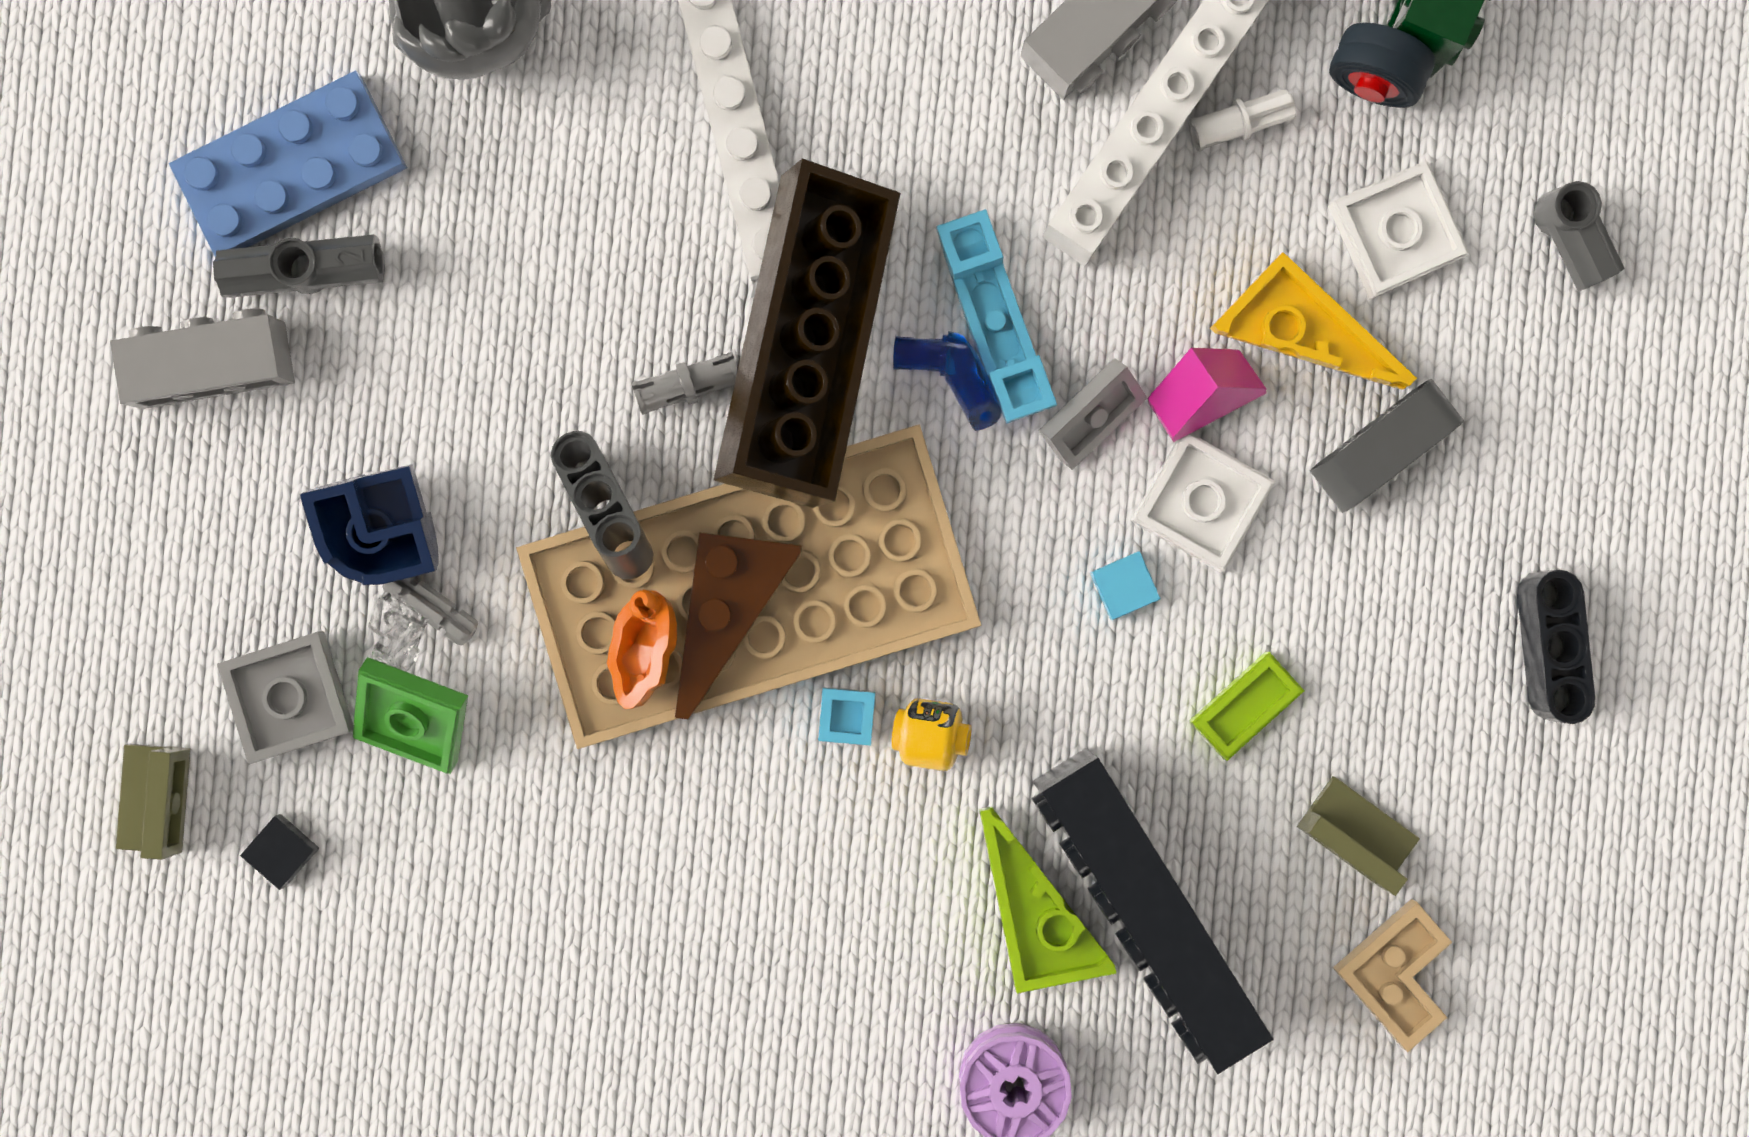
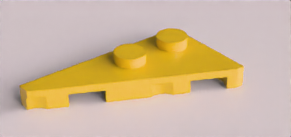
(1299, 319)

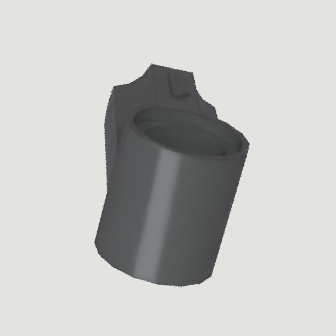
(1584, 240)

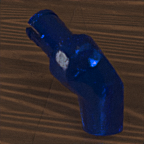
(962, 371)

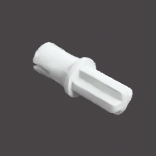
(1241, 119)

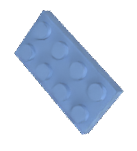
(288, 165)

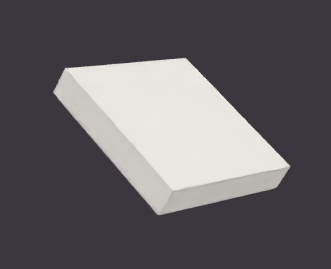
(1398, 229)
(1203, 501)

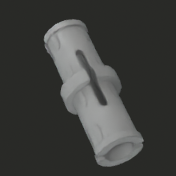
(685, 383)

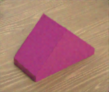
(1203, 389)

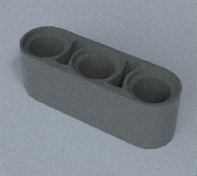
(1386, 445)
(589, 487)

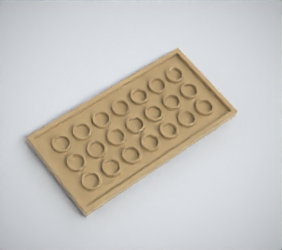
(869, 582)

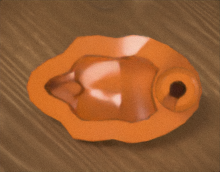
(641, 647)

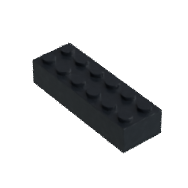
(1156, 918)

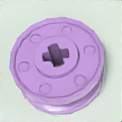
(1004, 1055)

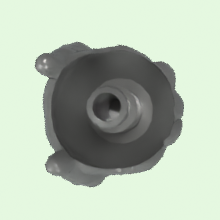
(465, 35)

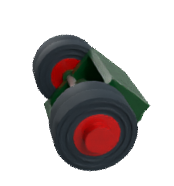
(1398, 58)

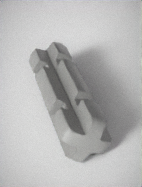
(435, 607)

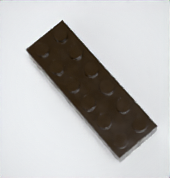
(807, 335)

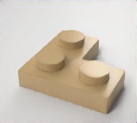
(1384, 970)

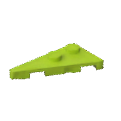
(1040, 929)

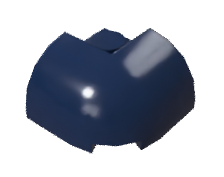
(373, 526)

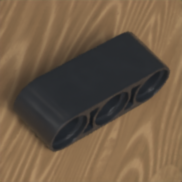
(1574, 665)

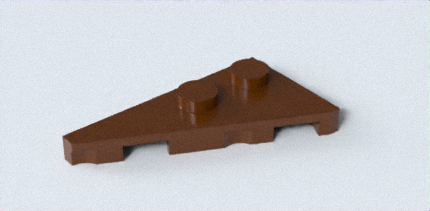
(728, 592)

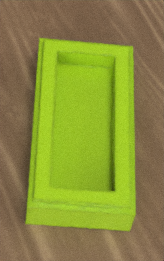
(1246, 705)

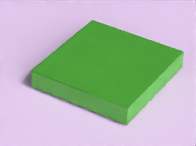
(409, 715)

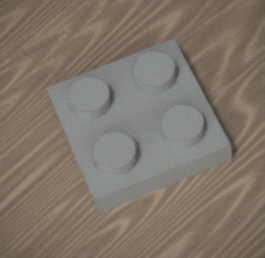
(285, 697)

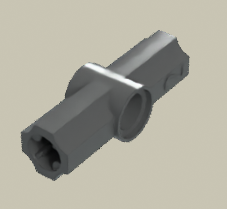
(268, 267)

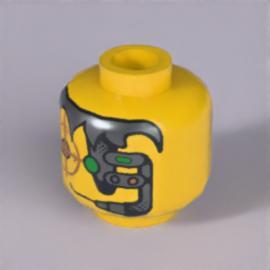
(930, 734)

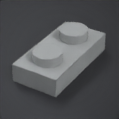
(1093, 413)

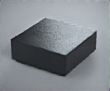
(279, 851)

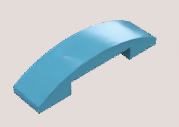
(994, 316)

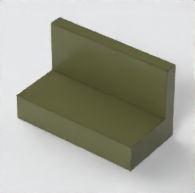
(153, 800)
(1359, 834)

